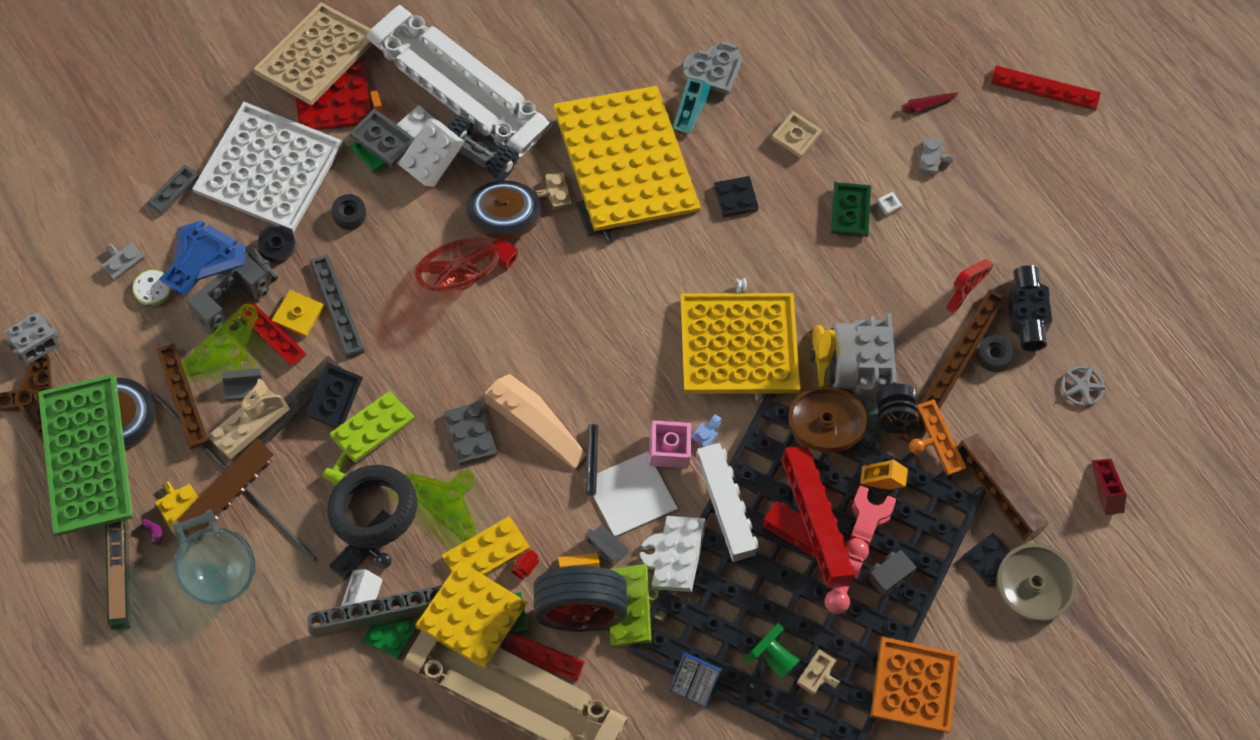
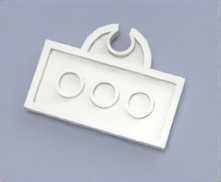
(675, 553)

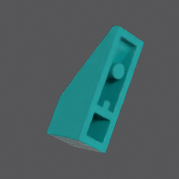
(691, 104)

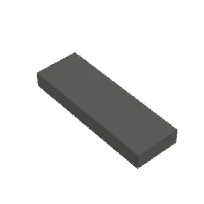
(173, 189)

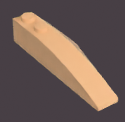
(534, 417)

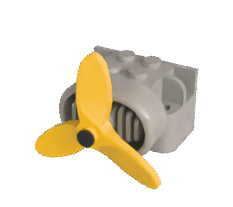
(857, 356)

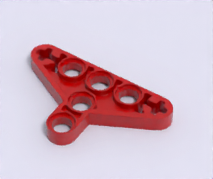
(966, 282)

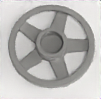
(1083, 385)

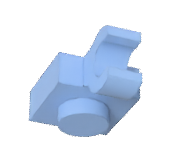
(705, 433)

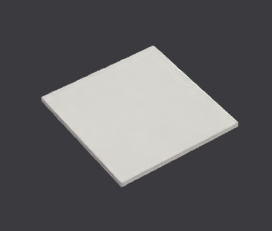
(632, 495)

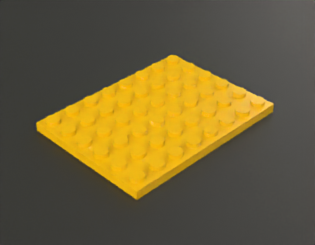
(626, 158)

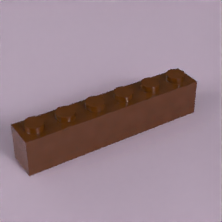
(228, 484)
(1001, 487)

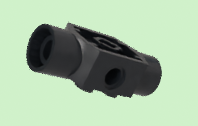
(1029, 308)

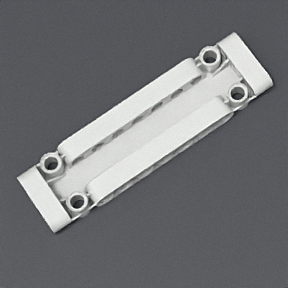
(459, 80)

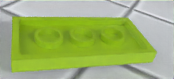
(372, 426)
(636, 625)

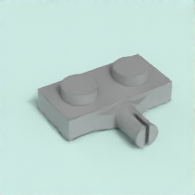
(933, 156)
(122, 260)

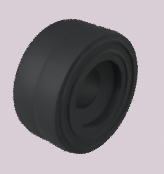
(349, 221)
(995, 343)

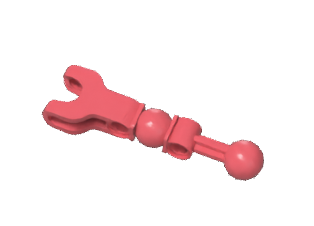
(868, 518)

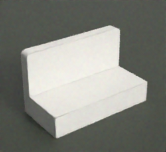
(362, 587)

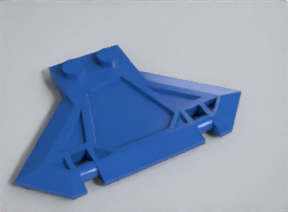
(200, 255)

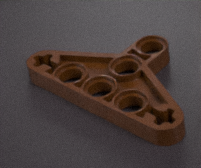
(30, 387)

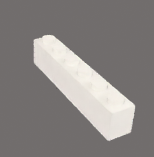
(726, 502)

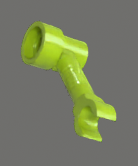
(335, 475)

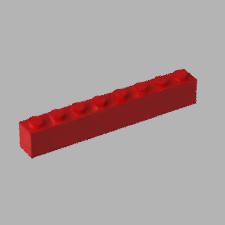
(818, 517)

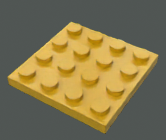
(471, 614)

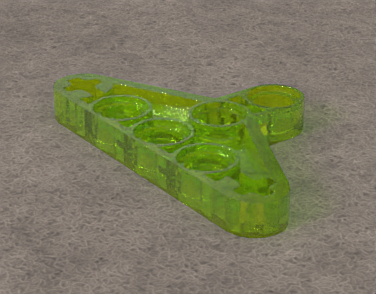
(219, 352)
(452, 506)

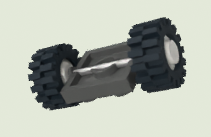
(482, 151)

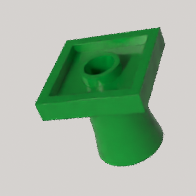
(773, 653)

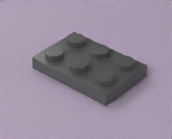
(382, 137)
(470, 433)

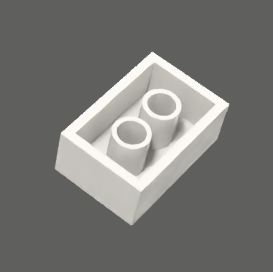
(431, 152)

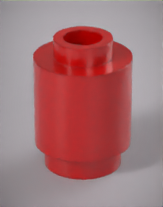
(525, 564)

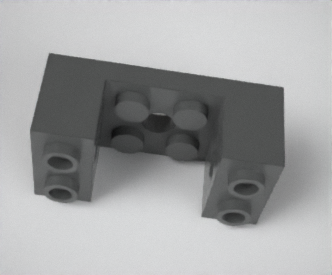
(206, 303)

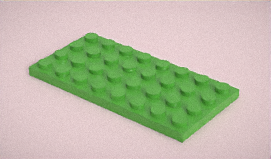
(85, 455)

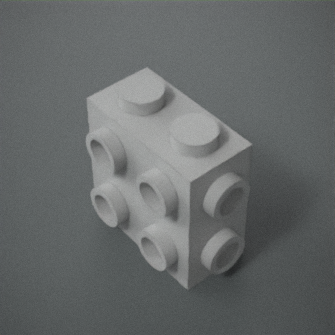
(32, 338)

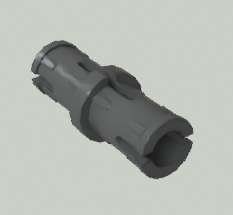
(264, 265)

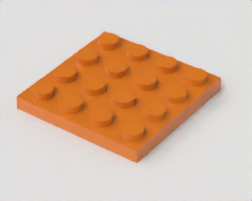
(915, 685)

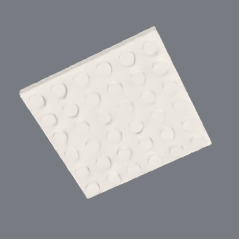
(268, 166)

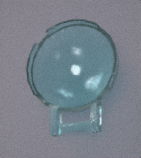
(212, 562)

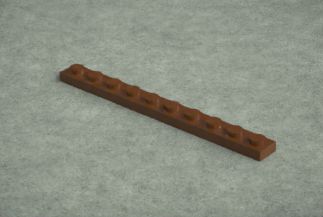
(960, 356)

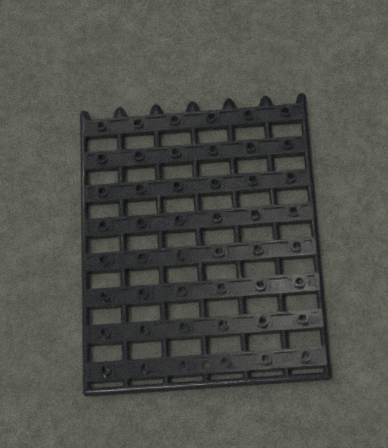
(803, 586)

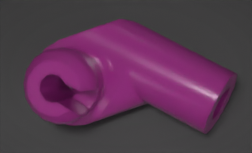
(155, 530)

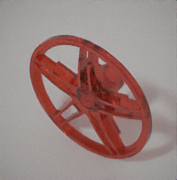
(458, 268)

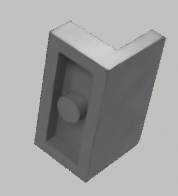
(240, 382)
(606, 545)

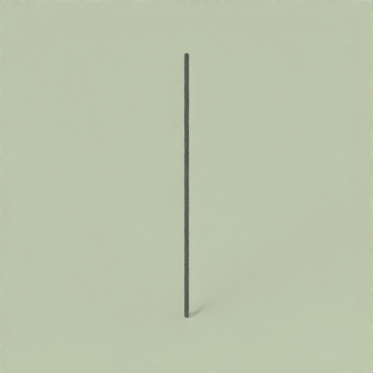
(247, 490)

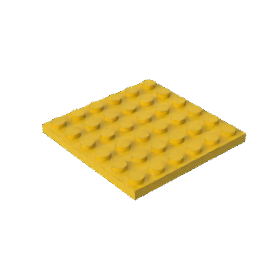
(739, 343)

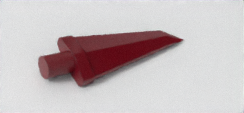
(924, 103)

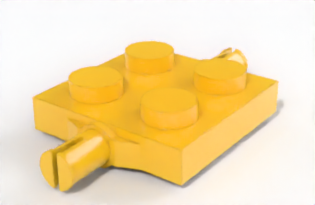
(175, 503)

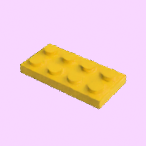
(489, 548)

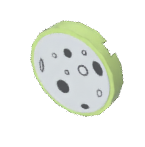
(150, 289)

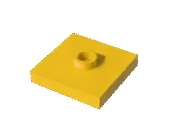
(298, 313)

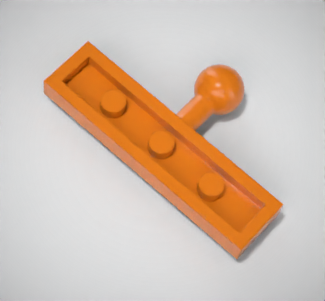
(938, 437)

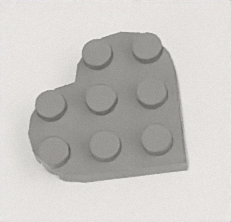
(716, 66)

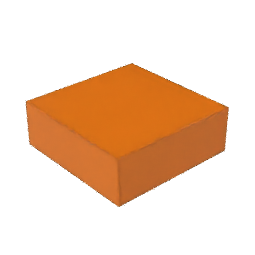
(376, 101)

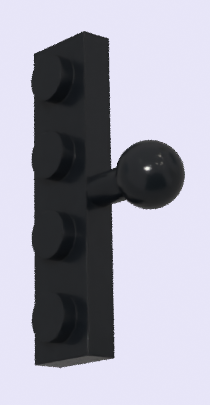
(353, 556)

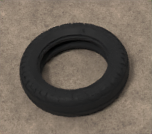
(382, 533)

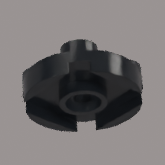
(276, 234)

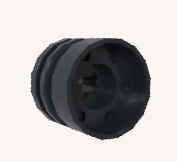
(897, 408)

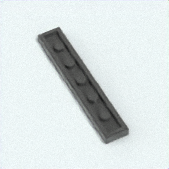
(337, 306)

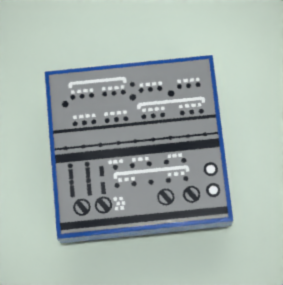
(695, 679)

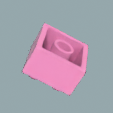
(670, 444)

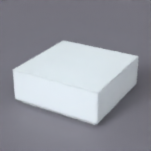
(889, 204)

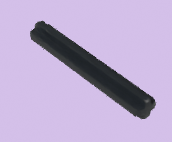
(592, 455)

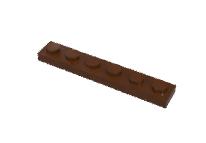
(182, 396)

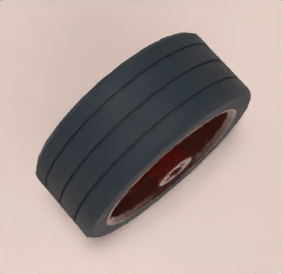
(580, 598)

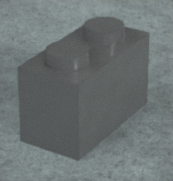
(891, 573)

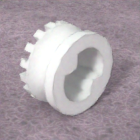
(742, 286)

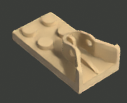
(249, 420)

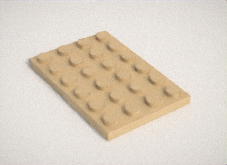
(315, 53)

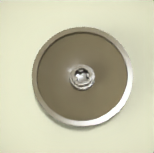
(1036, 582)

